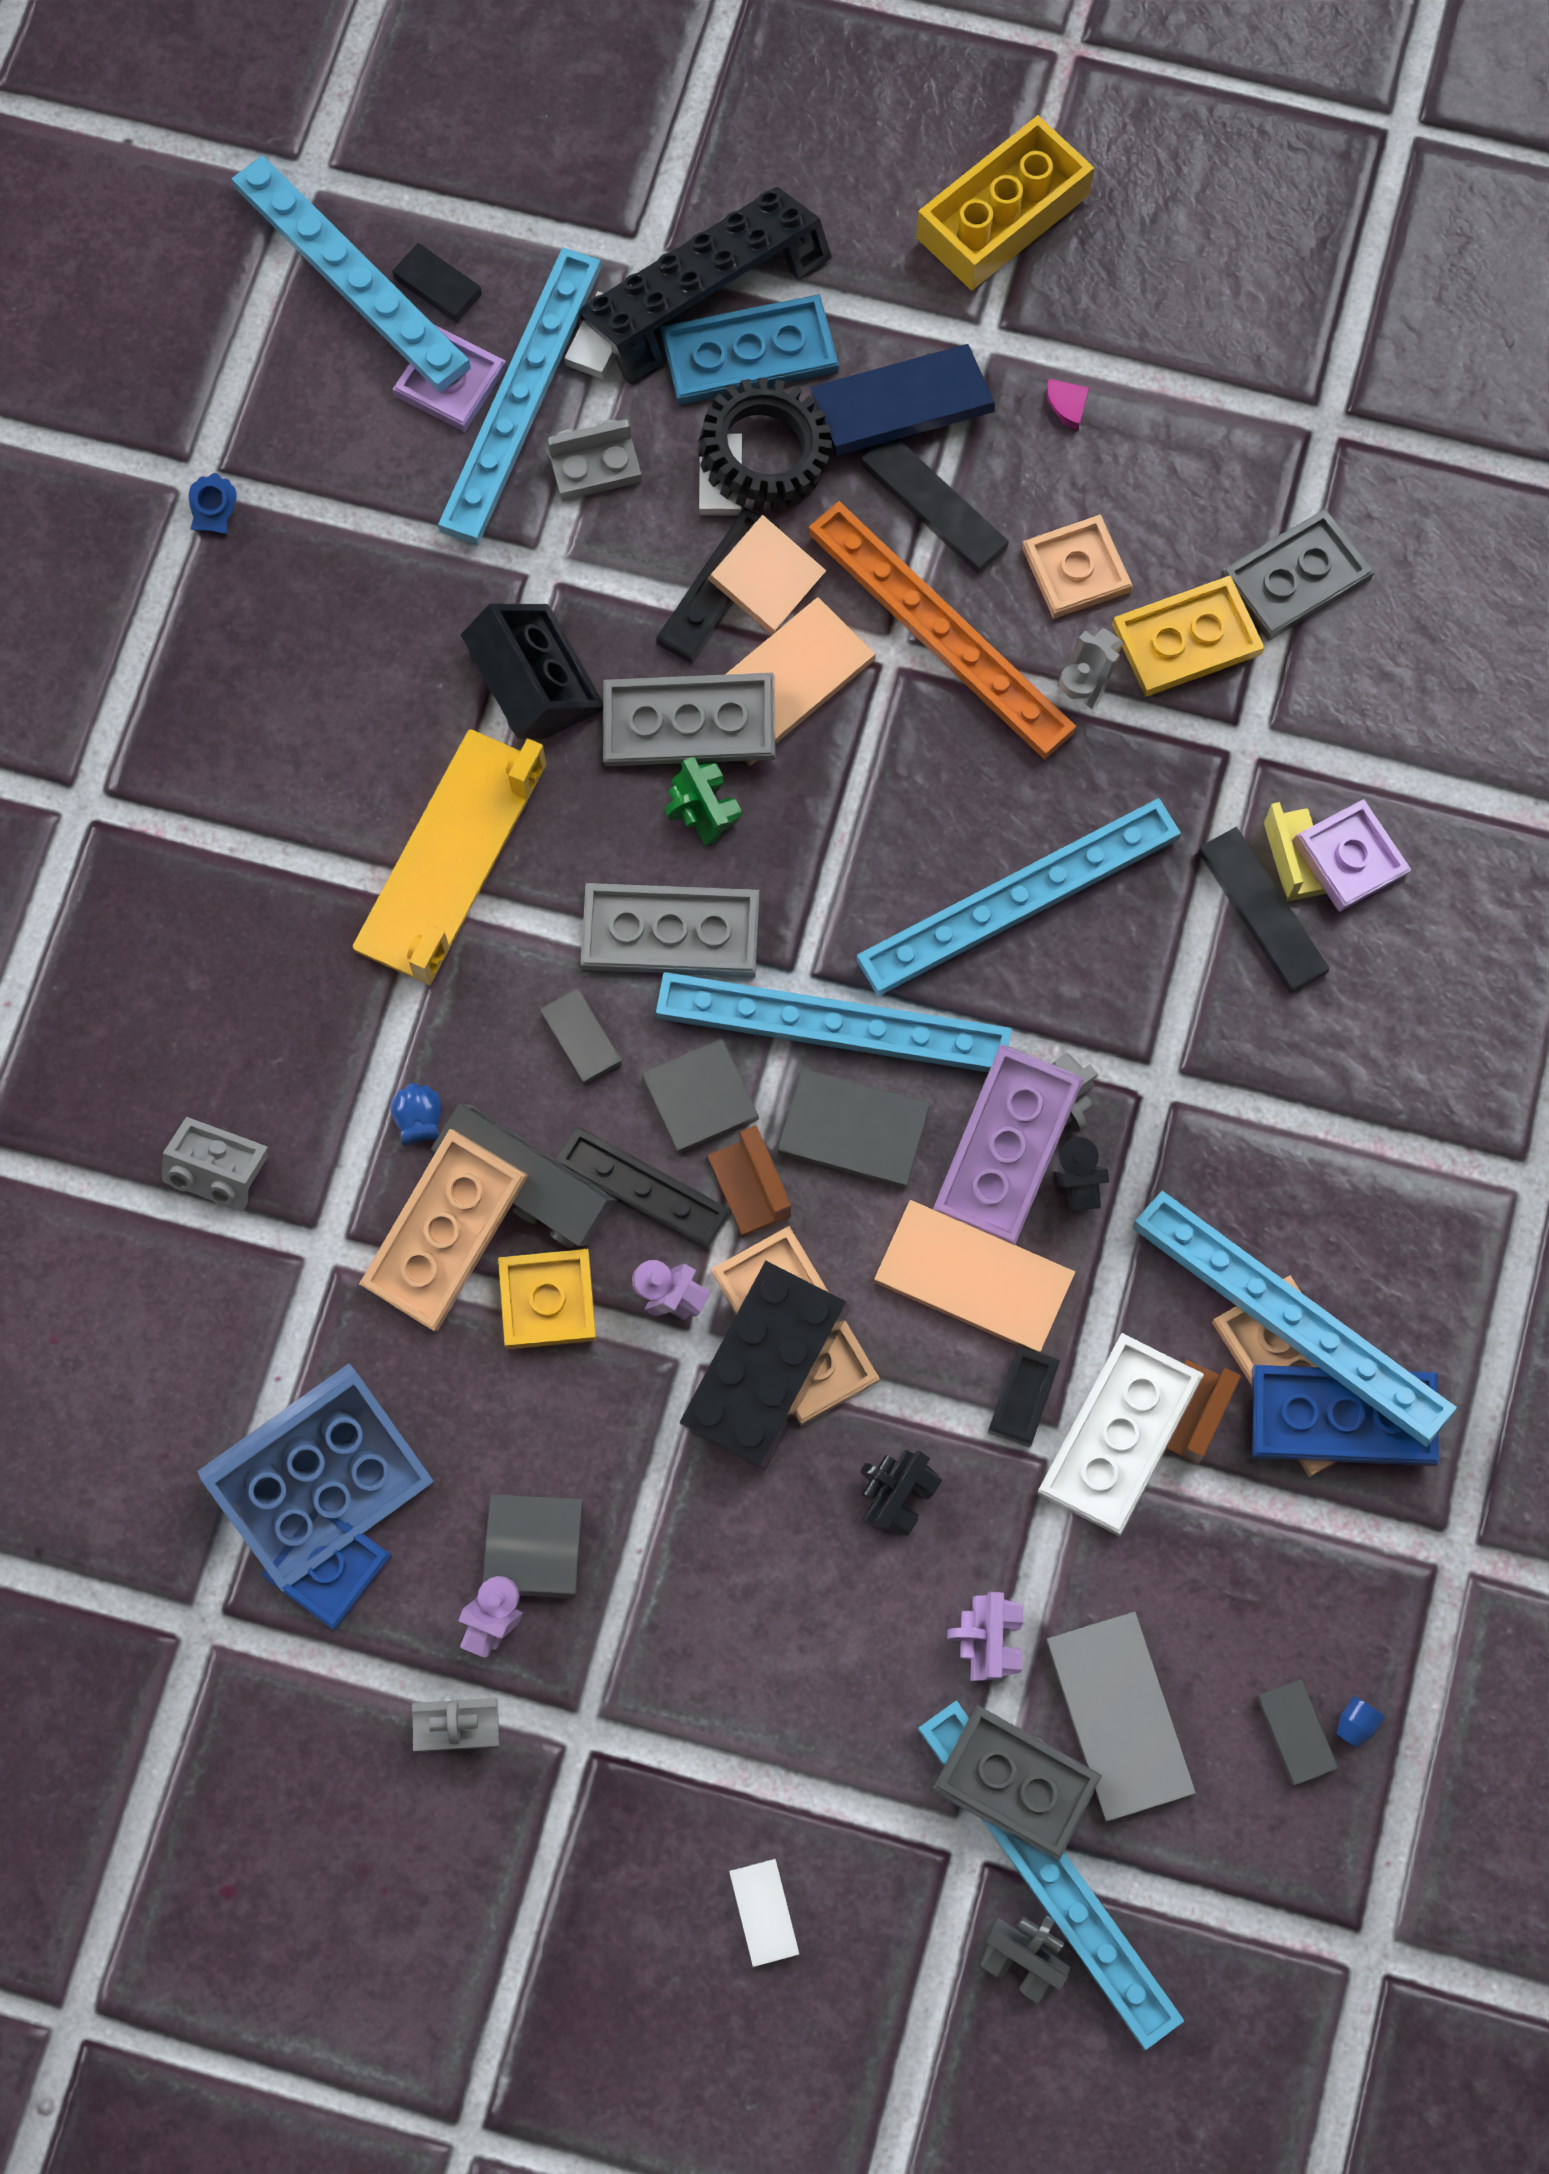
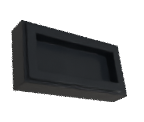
(437, 282)
(1023, 1396)

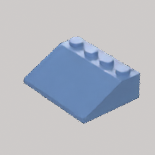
(320, 1450)

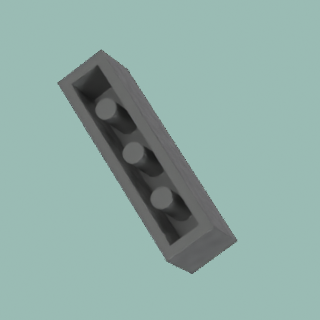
(551, 1191)

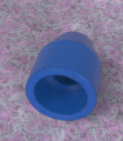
(1359, 1722)

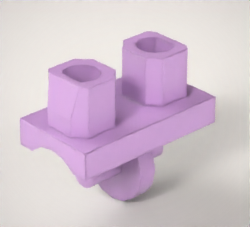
(669, 1289)
(490, 1616)
(983, 1637)

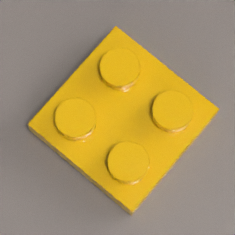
(547, 1299)

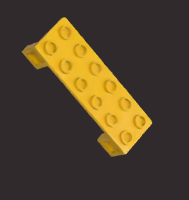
(450, 855)

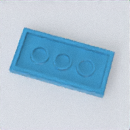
(767, 341)

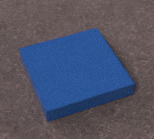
(339, 1581)

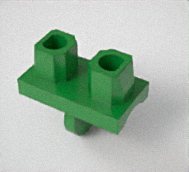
(697, 804)

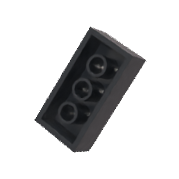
(765, 1365)

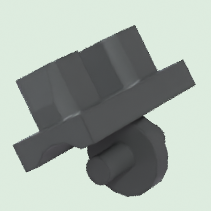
(1044, 1966)

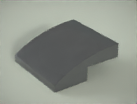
(534, 1543)

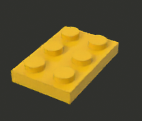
(1188, 636)

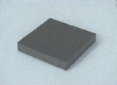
(700, 1096)

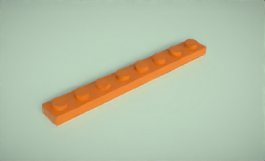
(942, 630)

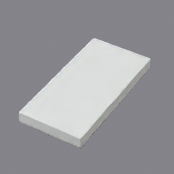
(1120, 1434)

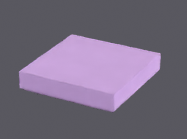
(464, 397)
(1351, 855)

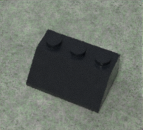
(531, 669)

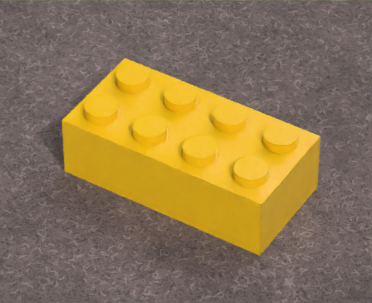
(1004, 202)

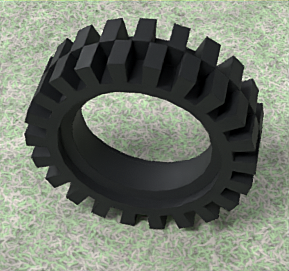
(767, 402)

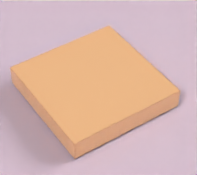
(1077, 566)
(766, 574)

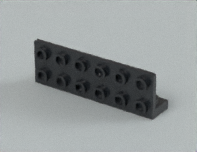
(699, 268)

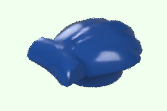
(211, 503)
(416, 1113)

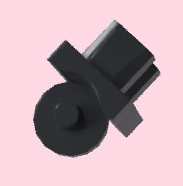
(1081, 1175)
(891, 1485)

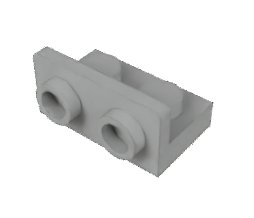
(594, 459)
(212, 1163)

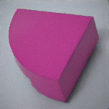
(1067, 401)

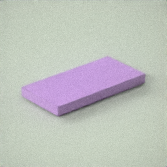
(1008, 1143)

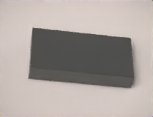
(580, 1037)
(1296, 1732)

